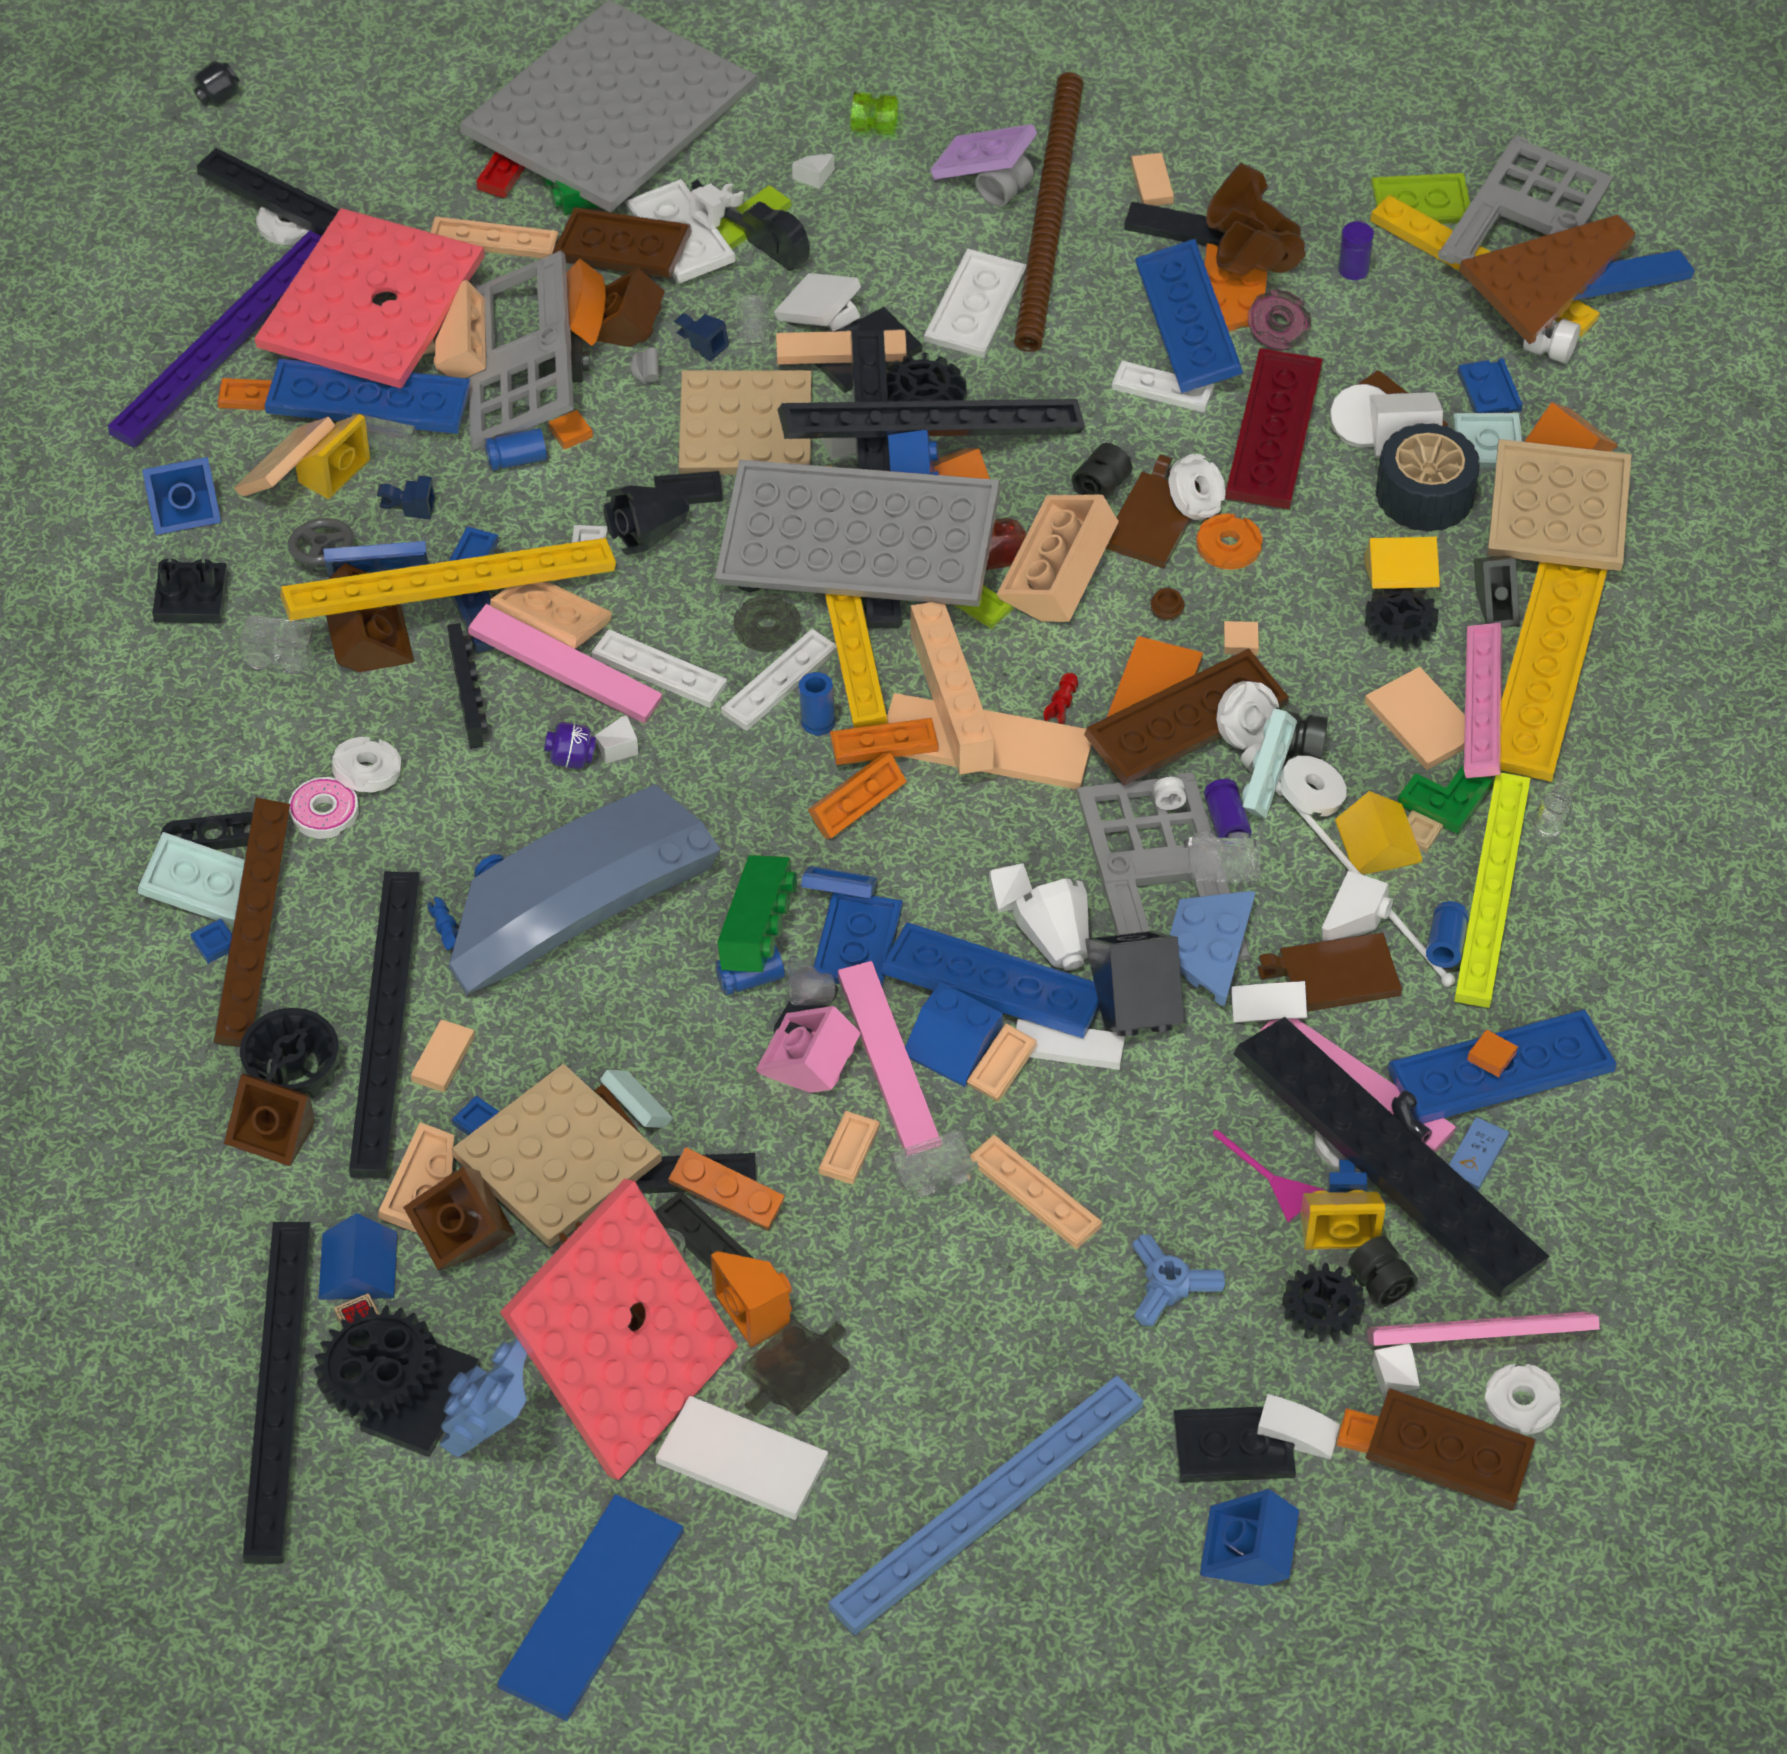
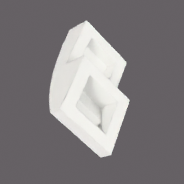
(1269, 1002)
(1299, 1425)

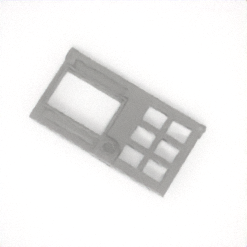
(1515, 205)
(549, 341)
(1126, 870)

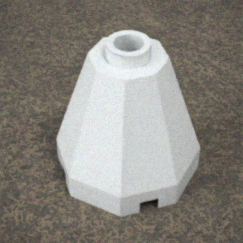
(1056, 922)

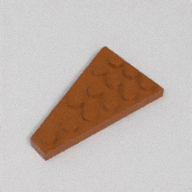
(1543, 275)

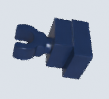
(705, 334)
(416, 498)

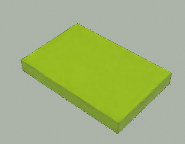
(1435, 195)

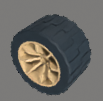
(1427, 477)

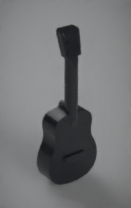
(771, 231)

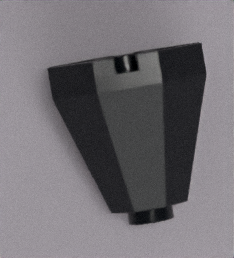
(647, 512)

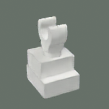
(709, 203)

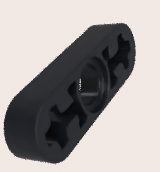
(220, 822)

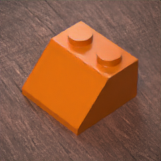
(751, 1295)

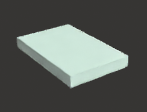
(193, 878)

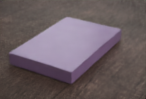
(983, 151)

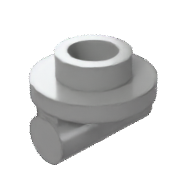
(645, 365)

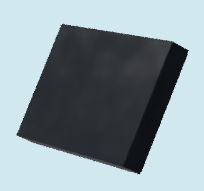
(878, 320)
(419, 1426)
(1226, 1446)

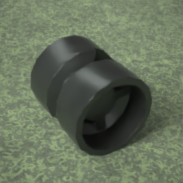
(1102, 471)
(1308, 736)
(1382, 1271)

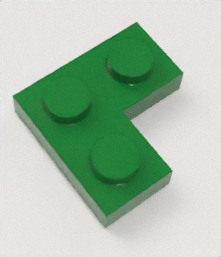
(1447, 805)

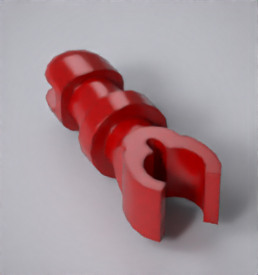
(1061, 698)

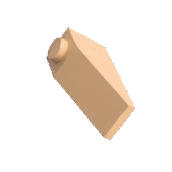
(461, 340)

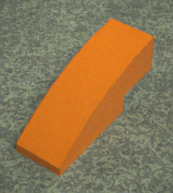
(585, 301)

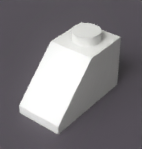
(1357, 907)

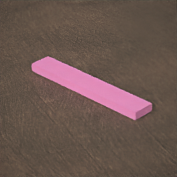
(565, 663)
(1483, 701)
(887, 1054)
(1374, 1083)
(1483, 1328)

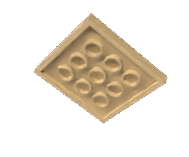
(736, 418)
(1559, 505)
(556, 1154)

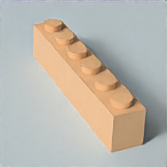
(952, 688)

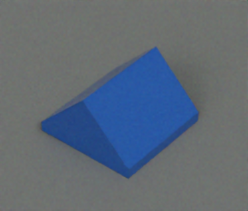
(181, 495)
(358, 1260)

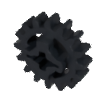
(1401, 617)
(1314, 1312)

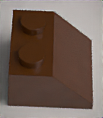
(630, 309)
(458, 1219)

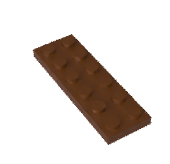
(1174, 719)

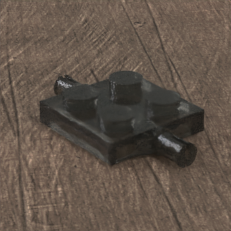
(795, 1367)

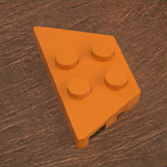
(1232, 291)

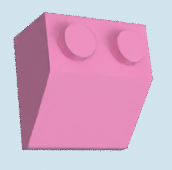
(807, 1058)

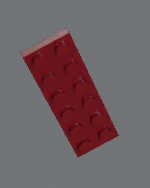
(1274, 428)

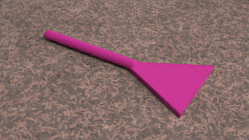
(1288, 1192)

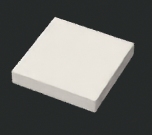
(817, 299)

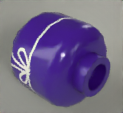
(570, 745)

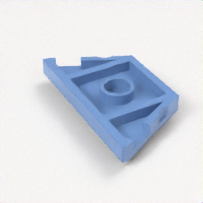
(1211, 938)

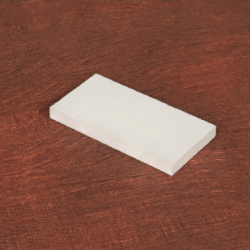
(705, 248)
(975, 303)
(742, 1457)

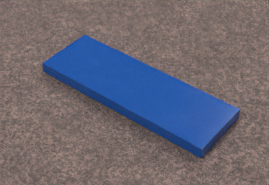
(1188, 316)
(322, 392)
(994, 979)
(1547, 1057)
(590, 1607)

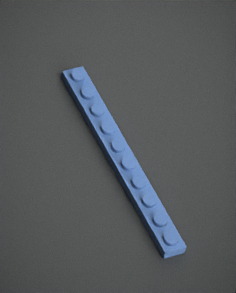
(984, 1505)

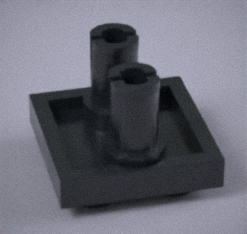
(190, 591)

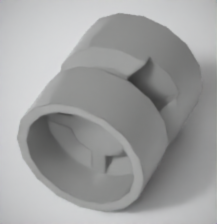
(1002, 185)

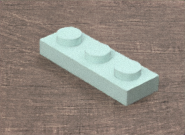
(1269, 763)

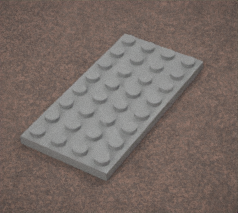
(858, 532)

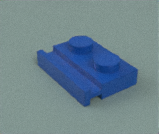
(1489, 387)

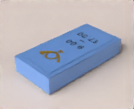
(1479, 1151)

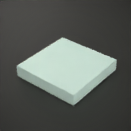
(1486, 430)

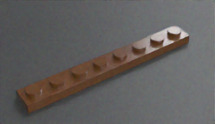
(252, 921)

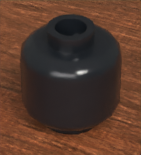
(216, 83)

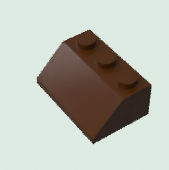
(371, 636)

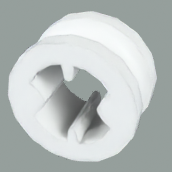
(1169, 793)

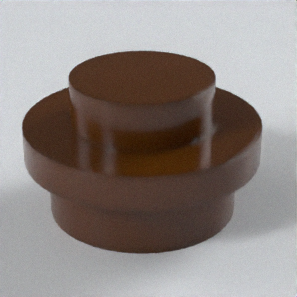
(1167, 604)

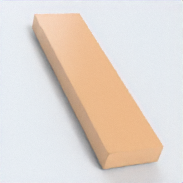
(498, 237)
(831, 347)
(1036, 1192)

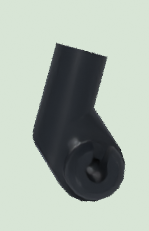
(1402, 1111)

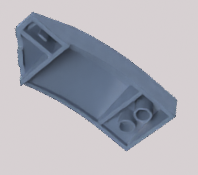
(576, 882)

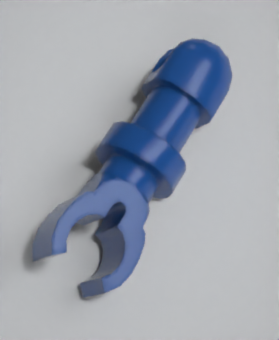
(445, 923)

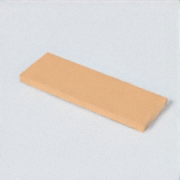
(1022, 745)

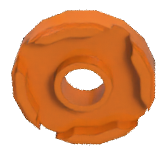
(1229, 556)

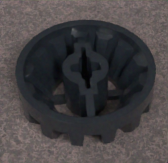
(918, 380)
(288, 1039)

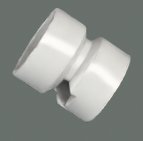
(1562, 341)

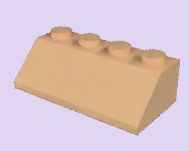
(1059, 556)

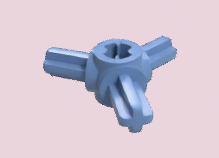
(1167, 1292)

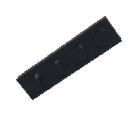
(465, 674)

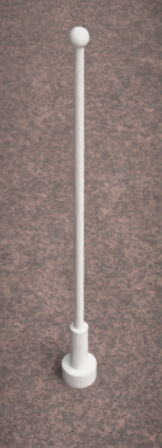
(1247, 758)

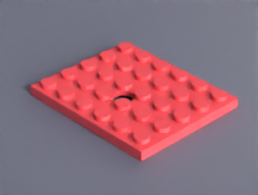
(330, 308)
(576, 1320)

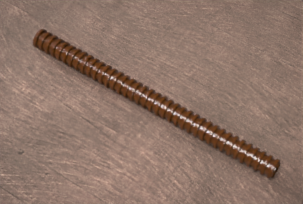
(1049, 212)

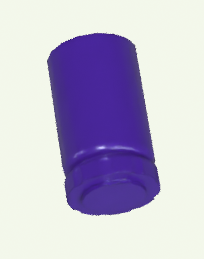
(1355, 250)
(1226, 808)

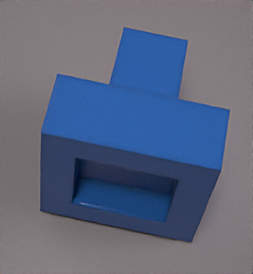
(1346, 1179)

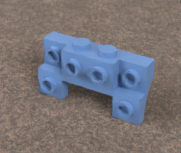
(484, 1400)

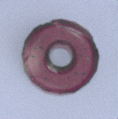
(1268, 330)
(767, 638)

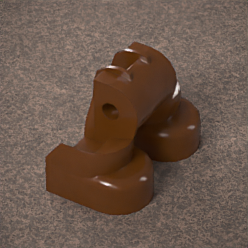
(1252, 228)

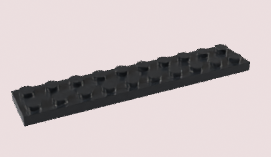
(1391, 1156)

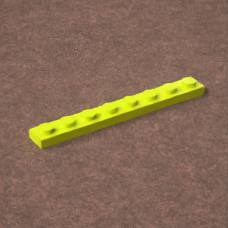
(1492, 890)

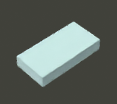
(636, 1098)

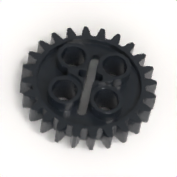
(376, 1362)

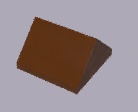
(269, 1120)

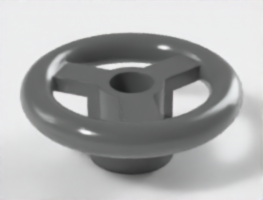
(319, 541)

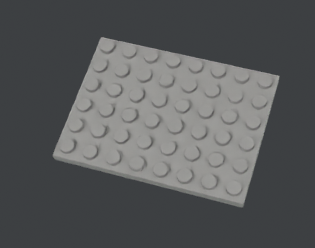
(608, 105)

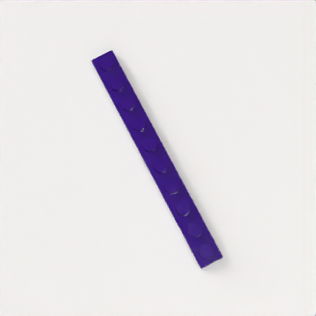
(210, 348)

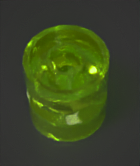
(885, 113)

